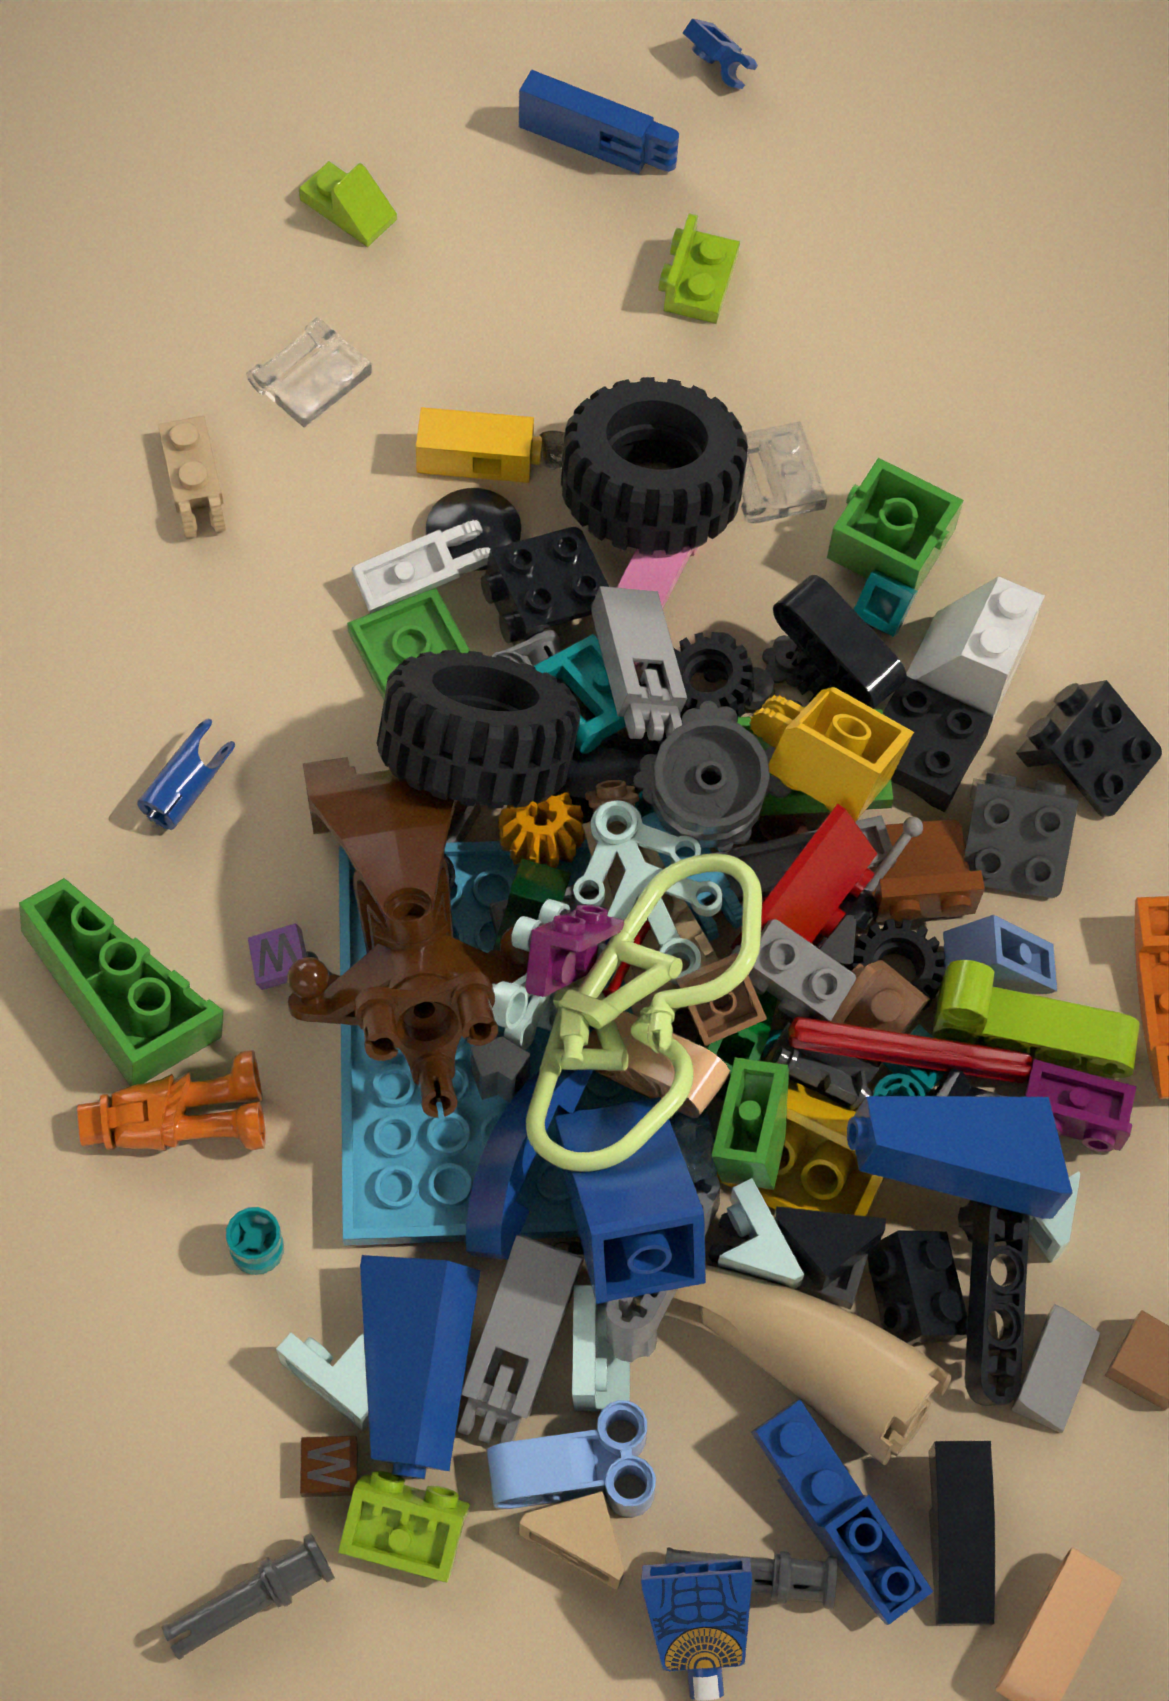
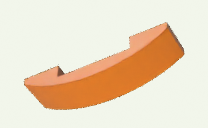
(1153, 983)

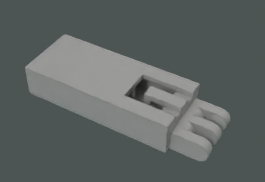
(635, 630)
(525, 1323)

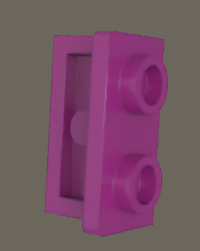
(1084, 1104)

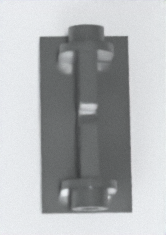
(829, 1074)

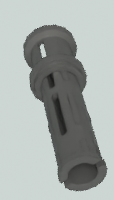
(781, 1576)
(274, 1583)

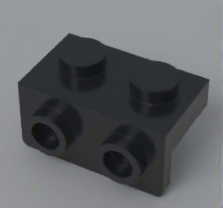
(918, 1287)

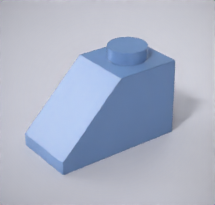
(1017, 956)

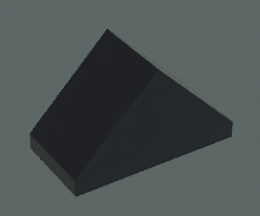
(828, 1241)

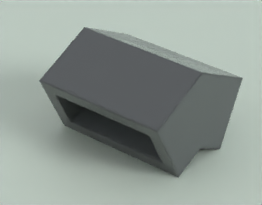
(499, 1068)

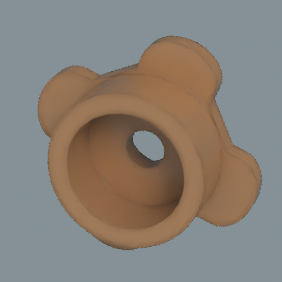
(611, 791)

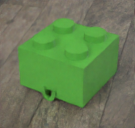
(894, 525)

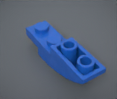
(840, 1514)

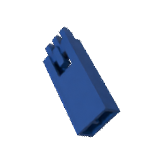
(595, 125)

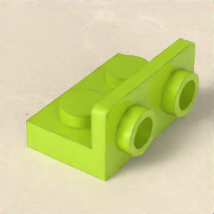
(699, 272)
(404, 1525)

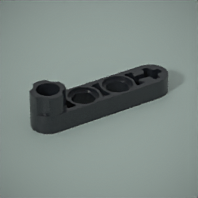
(984, 1227)

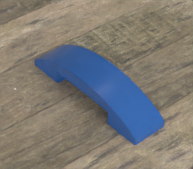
(493, 1212)

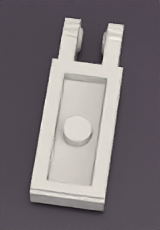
(418, 566)

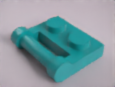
(585, 673)

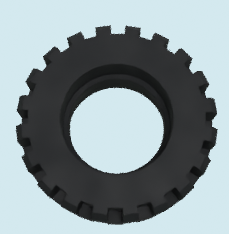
(647, 505)
(478, 728)

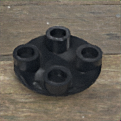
(494, 512)

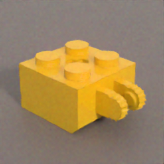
(831, 748)

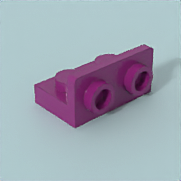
(567, 948)

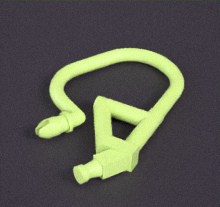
(583, 1008)
(611, 1057)

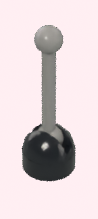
(864, 906)

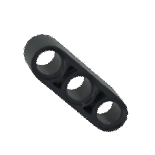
(839, 642)

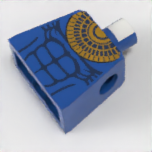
(700, 1618)

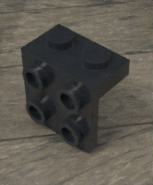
(541, 582)
(1094, 744)

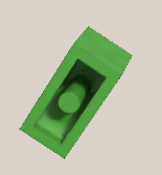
(752, 1123)

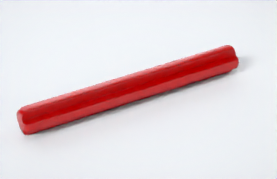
(909, 1049)

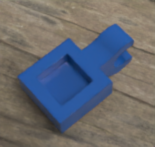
(714, 45)

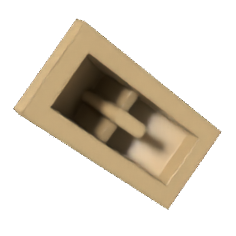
(578, 1534)

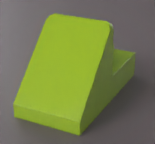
(349, 201)

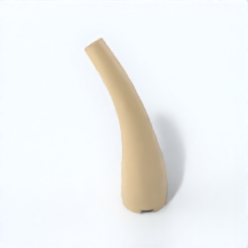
(826, 1356)

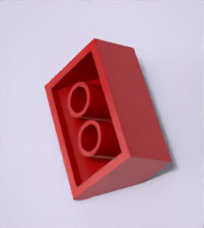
(821, 878)

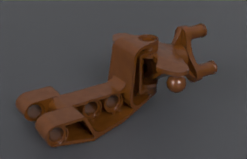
(416, 981)

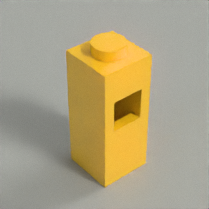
(476, 445)

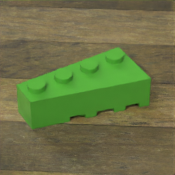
(123, 993)

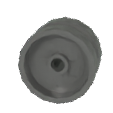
(714, 753)

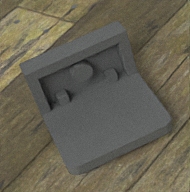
(1020, 834)

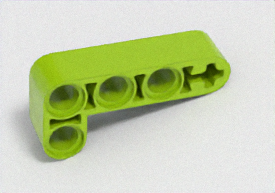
(1045, 1028)

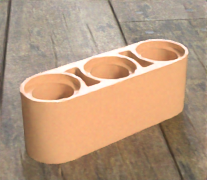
(654, 1073)
(1060, 1630)

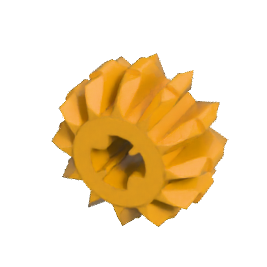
(542, 831)

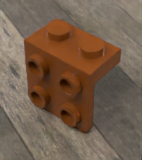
(929, 876)

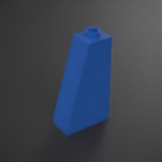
(966, 1147)
(415, 1357)

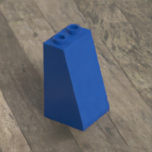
(637, 1218)

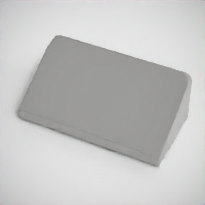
(1056, 1369)

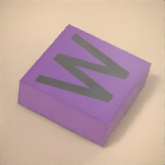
(275, 953)

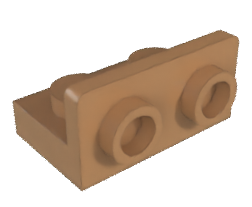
(880, 1000)

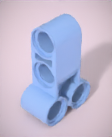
(573, 1466)

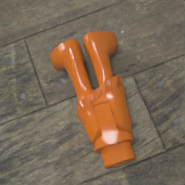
(155, 1117)

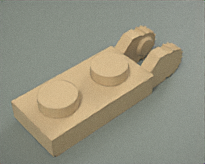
(192, 471)

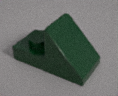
(529, 891)

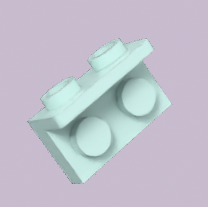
(597, 1373)

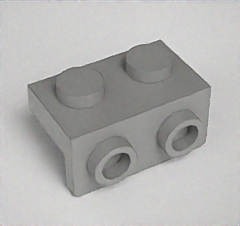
(798, 974)

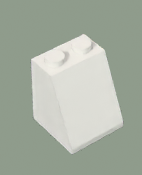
(978, 644)

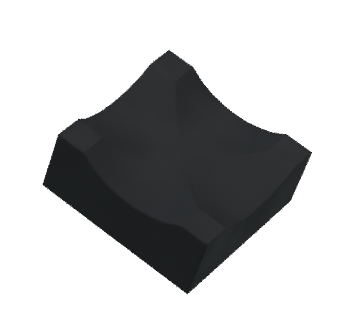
(942, 743)

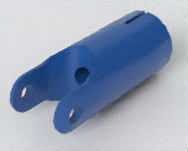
(181, 780)

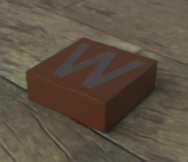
(328, 1466)

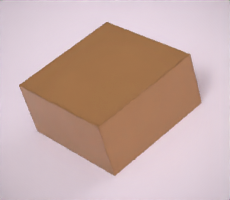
(728, 1013)
(1144, 1360)

